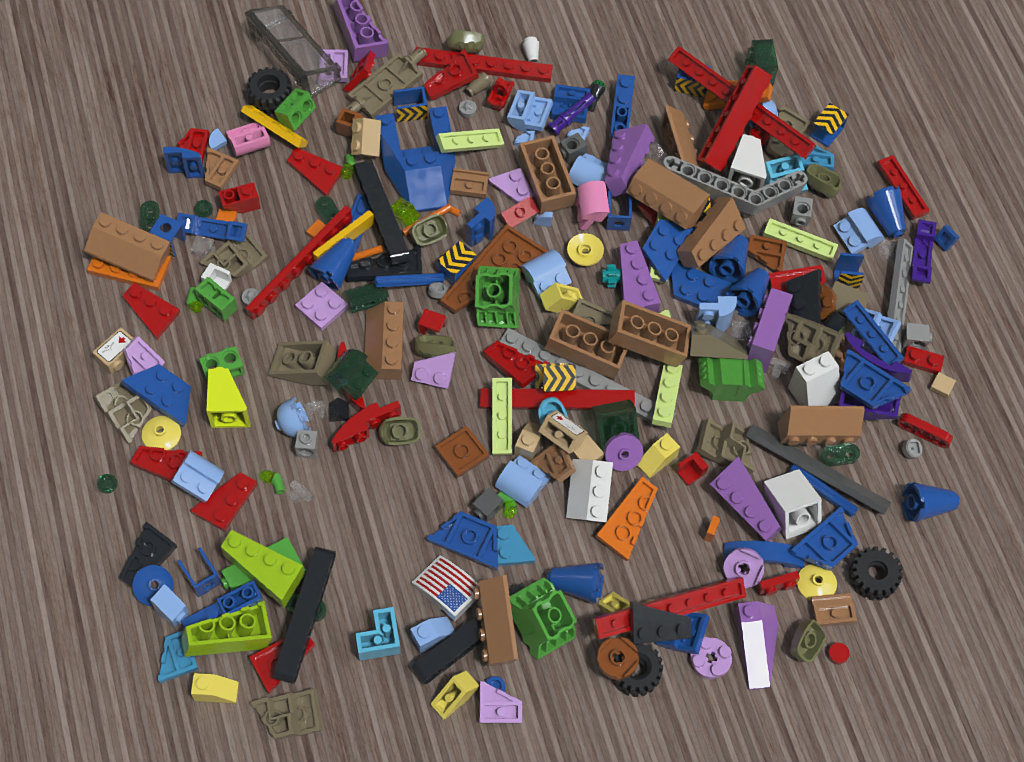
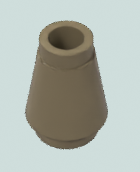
(478, 84)

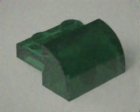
(365, 297)
(351, 373)

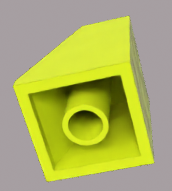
(224, 401)

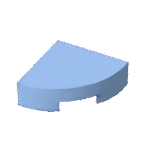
(583, 131)
(528, 136)
(217, 140)
(544, 219)

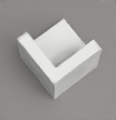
(218, 275)

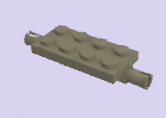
(377, 90)

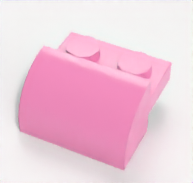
(248, 138)
(591, 203)

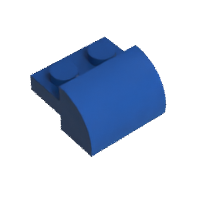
(482, 224)

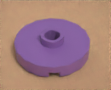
(619, 444)

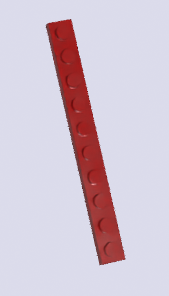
(723, 89)

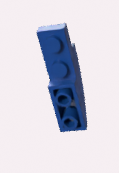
(622, 103)
(231, 602)

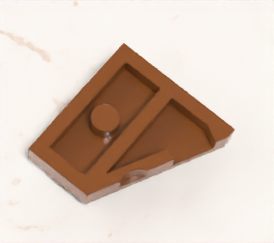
(767, 251)

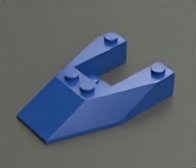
(419, 173)

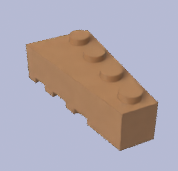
(712, 233)

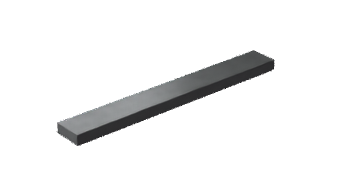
(818, 469)

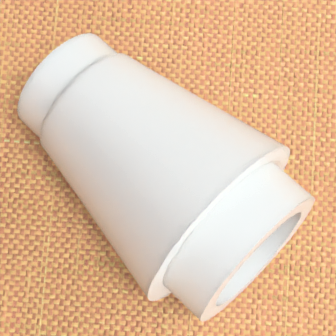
(531, 49)

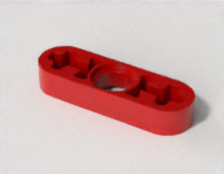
(924, 430)

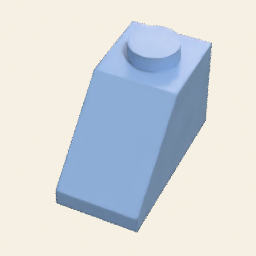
(169, 606)
(431, 633)

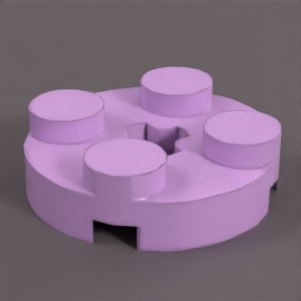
(753, 561)
(716, 668)

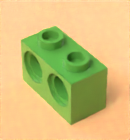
(295, 109)
(216, 299)
(220, 360)

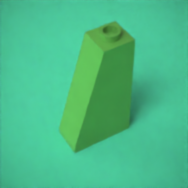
(235, 578)

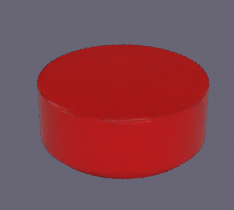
(838, 653)

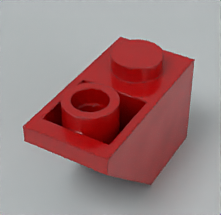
(240, 198)

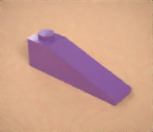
(757, 636)

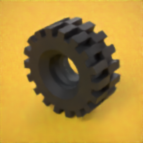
(868, 585)
(650, 677)

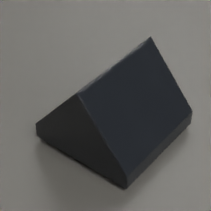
(339, 410)

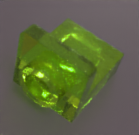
(405, 211)

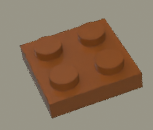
(462, 451)

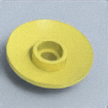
(585, 243)
(167, 439)
(809, 587)

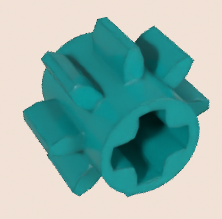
(611, 276)

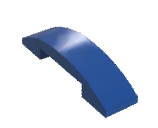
(213, 228)
(770, 552)

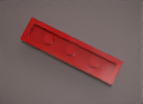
(897, 177)

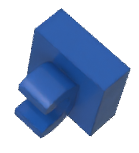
(946, 237)

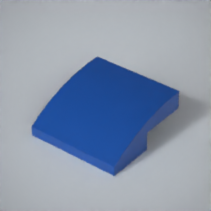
(565, 98)
(184, 161)
(692, 645)

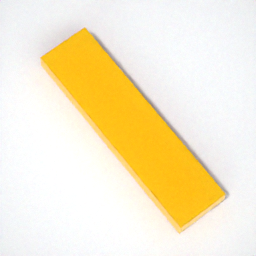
(274, 126)
(351, 231)

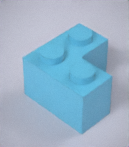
(383, 640)

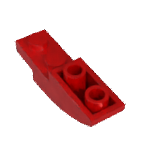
(357, 427)

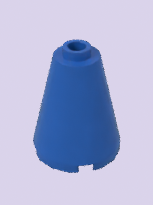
(888, 210)
(731, 260)
(334, 263)
(750, 292)
(927, 501)
(579, 580)

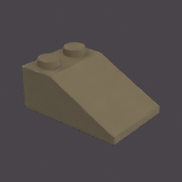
(711, 342)
(303, 361)

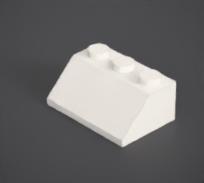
(589, 490)

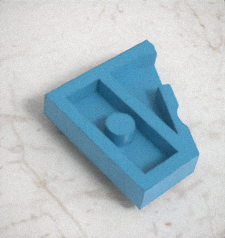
(819, 157)
(512, 548)
(173, 660)

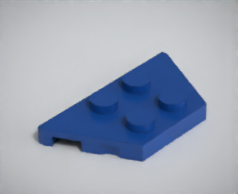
(663, 245)
(696, 286)
(870, 383)
(162, 391)
(469, 538)
(827, 542)

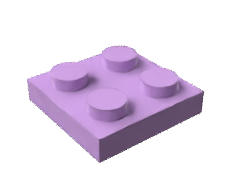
(321, 306)

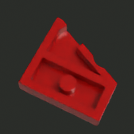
(362, 71)
(196, 141)

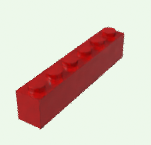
(734, 118)

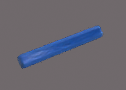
(409, 279)
(827, 492)

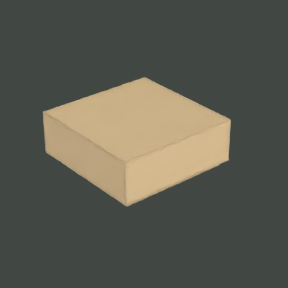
(942, 384)

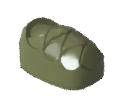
(467, 40)
(823, 180)
(429, 230)
(434, 345)
(400, 430)
(807, 641)

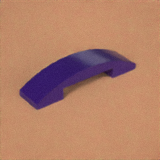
(922, 252)
(897, 370)

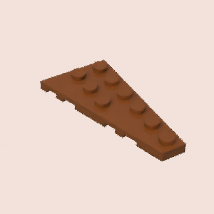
(506, 250)

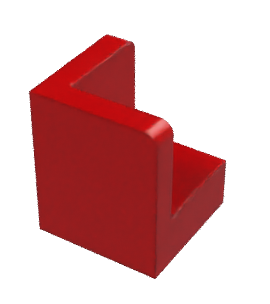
(431, 321)
(692, 469)

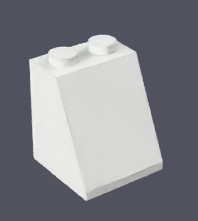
(748, 164)
(816, 382)
(793, 503)

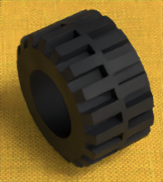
(267, 80)

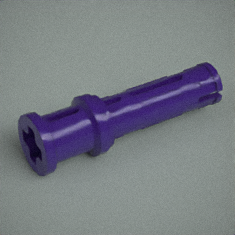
(563, 117)

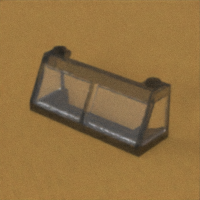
(293, 48)

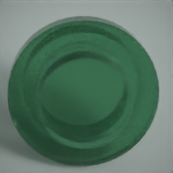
(203, 208)
(107, 483)

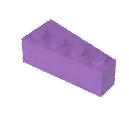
(359, 30)
(626, 156)
(636, 280)
(769, 327)
(743, 495)

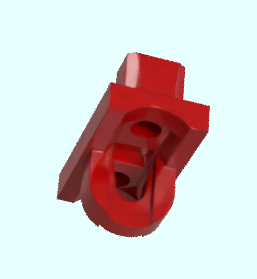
(504, 90)

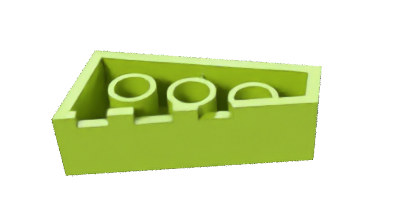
(269, 569)
(231, 632)

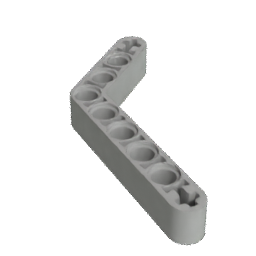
(721, 187)

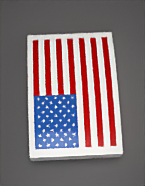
(446, 587)

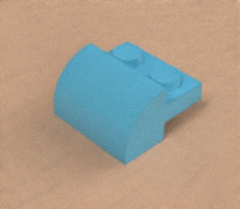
(782, 167)

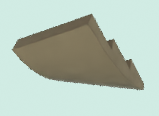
(237, 256)
(845, 296)
(810, 338)
(123, 410)
(725, 444)
(291, 714)

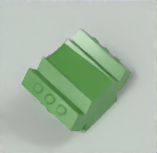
(497, 297)
(731, 378)
(543, 617)

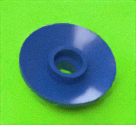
(142, 582)

